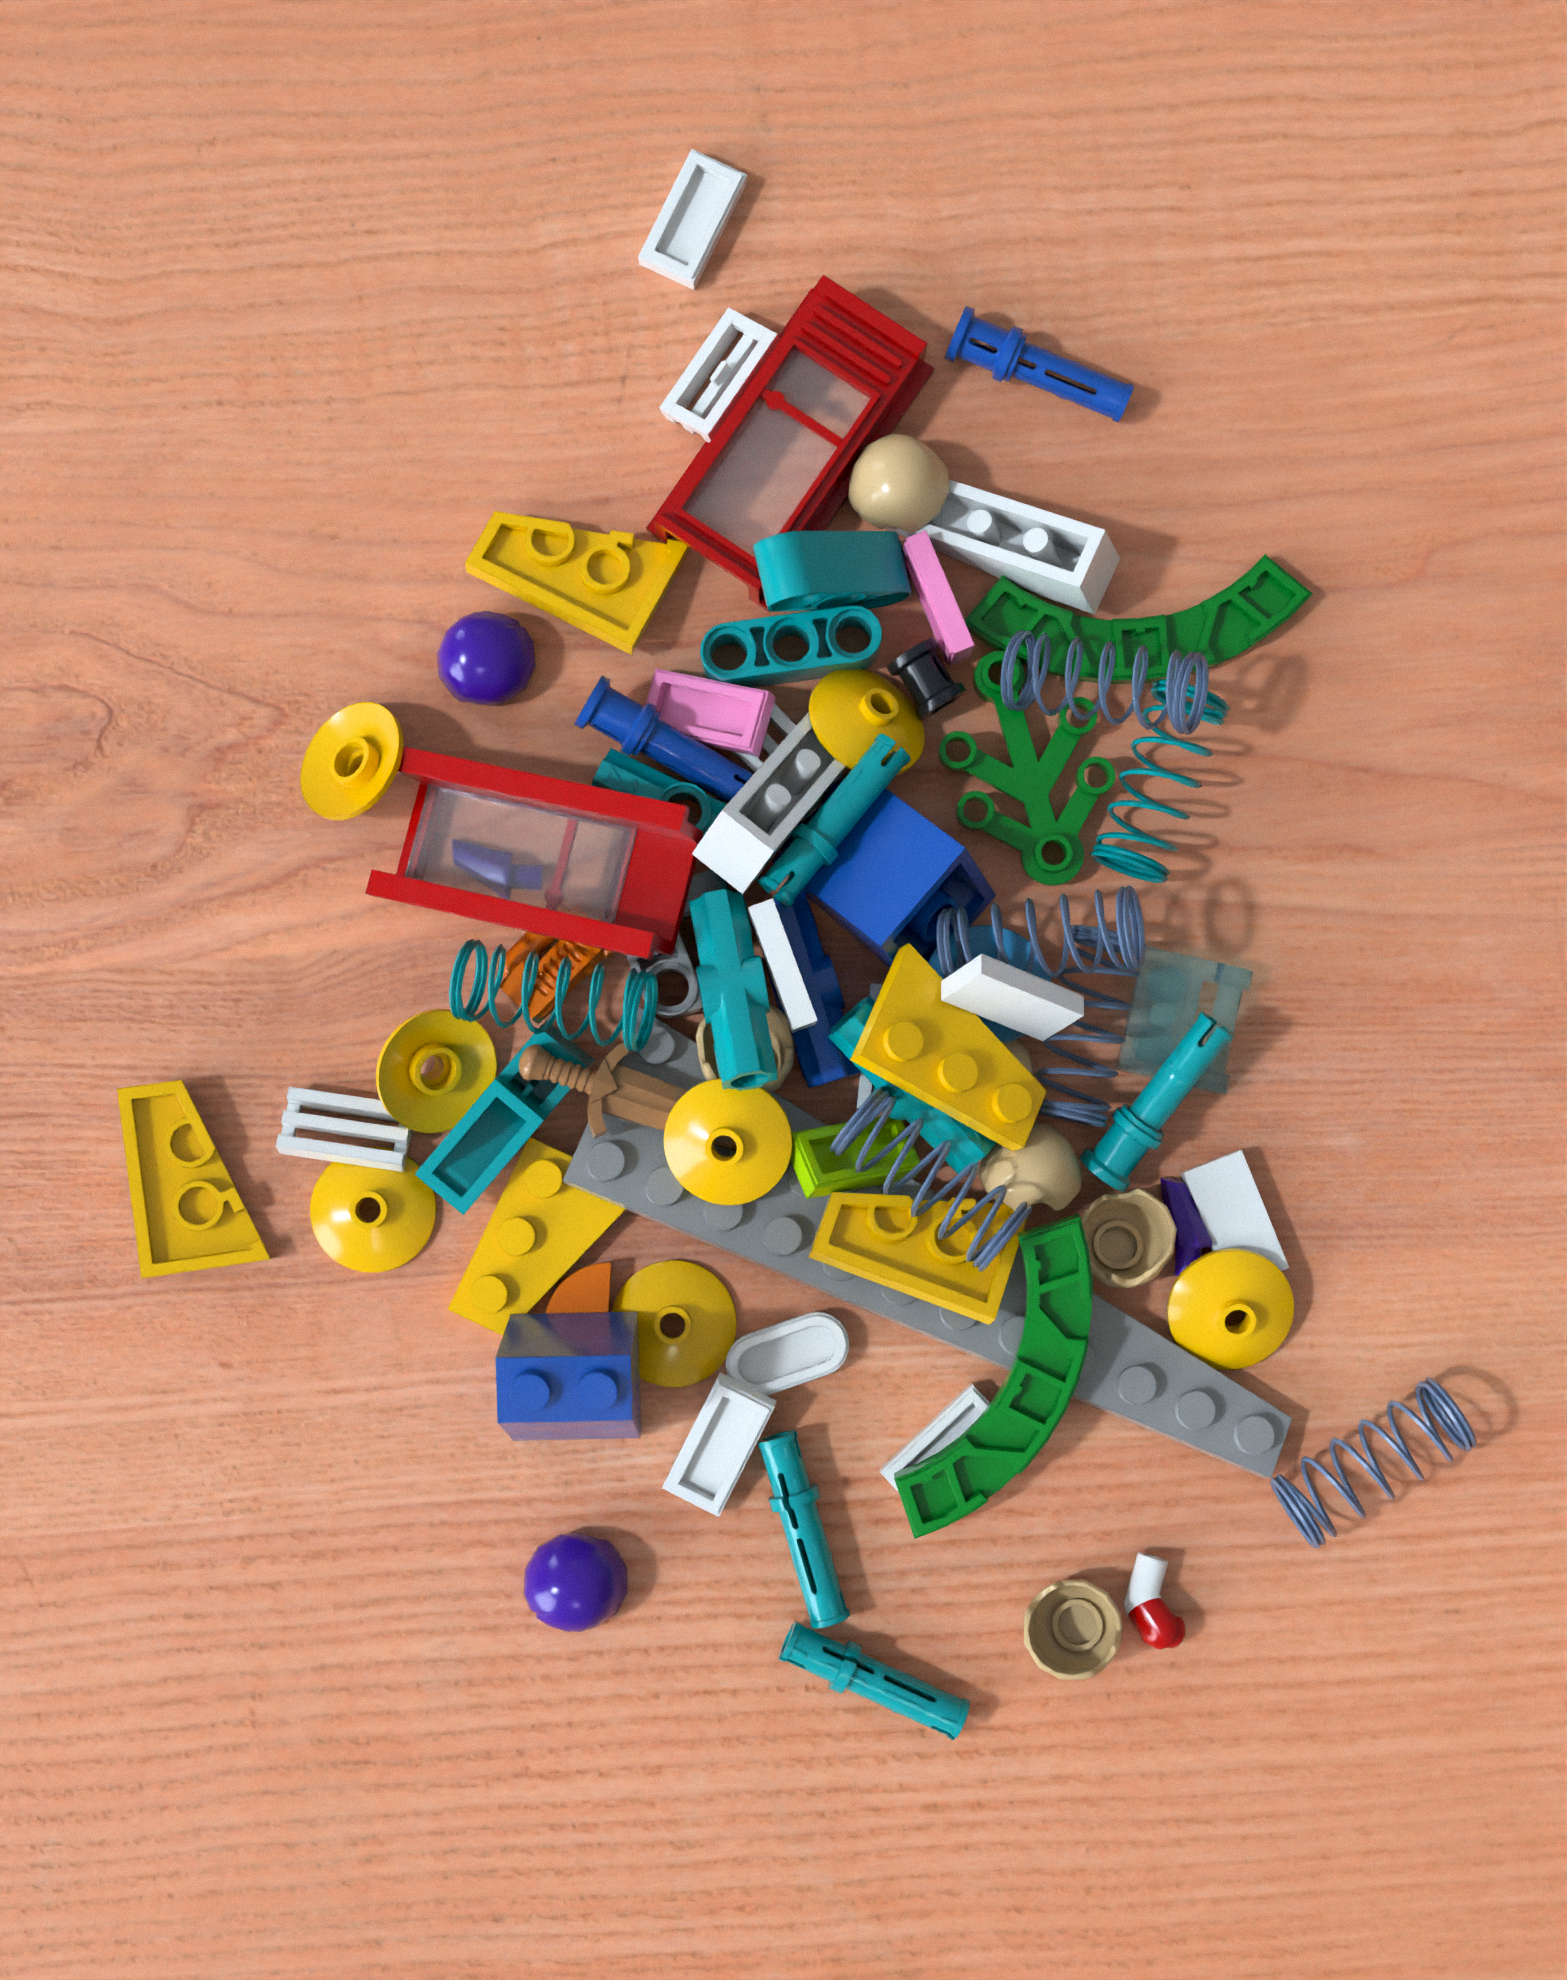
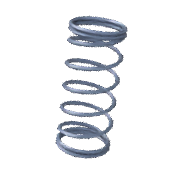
(1175, 686)
(1126, 906)
(867, 1112)
(1080, 1112)
(1445, 1412)

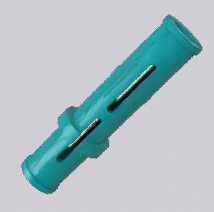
(818, 840)
(803, 1528)
(876, 1681)

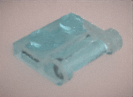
(1166, 1007)

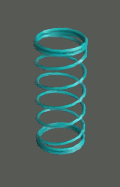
(1125, 860)
(632, 994)

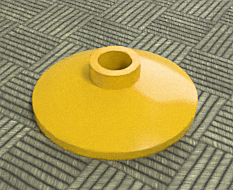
(858, 705)
(351, 761)
(460, 1075)
(750, 1119)
(391, 1239)
(1226, 1283)
(707, 1315)

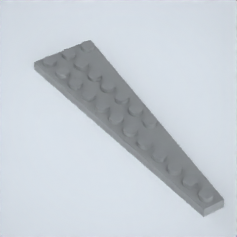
(1126, 1363)

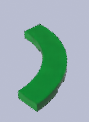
(1216, 627)
(1031, 1396)

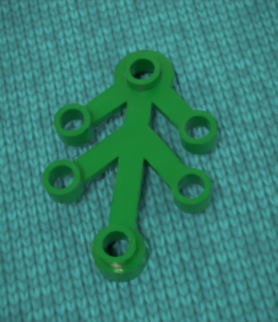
(1029, 780)

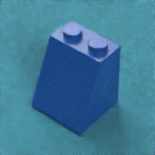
(896, 879)
(569, 1376)

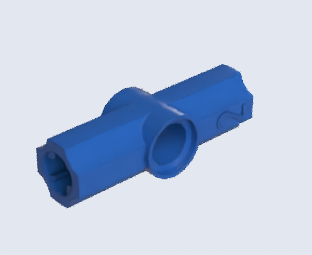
(817, 1055)

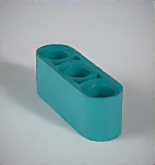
(832, 570)
(814, 627)

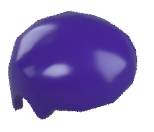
(486, 658)
(575, 1582)

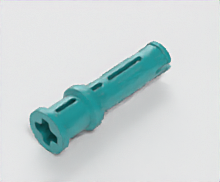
(1139, 1125)

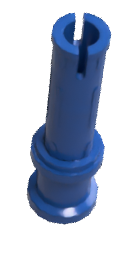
(1110, 394)
(642, 731)

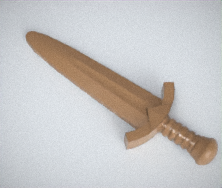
(611, 1089)

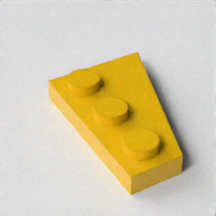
(578, 575)
(946, 1055)
(179, 1186)
(530, 1239)
(886, 1245)

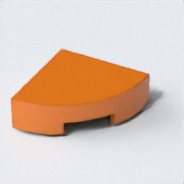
(584, 1291)

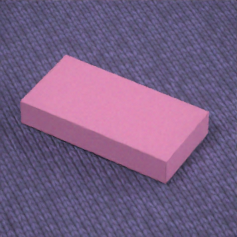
(937, 599)
(713, 710)

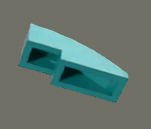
(497, 1125)

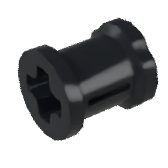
(926, 678)

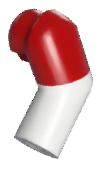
(1146, 1607)

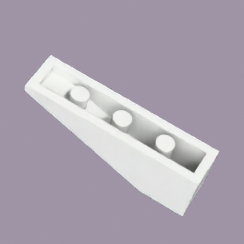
(1024, 544)
(769, 807)

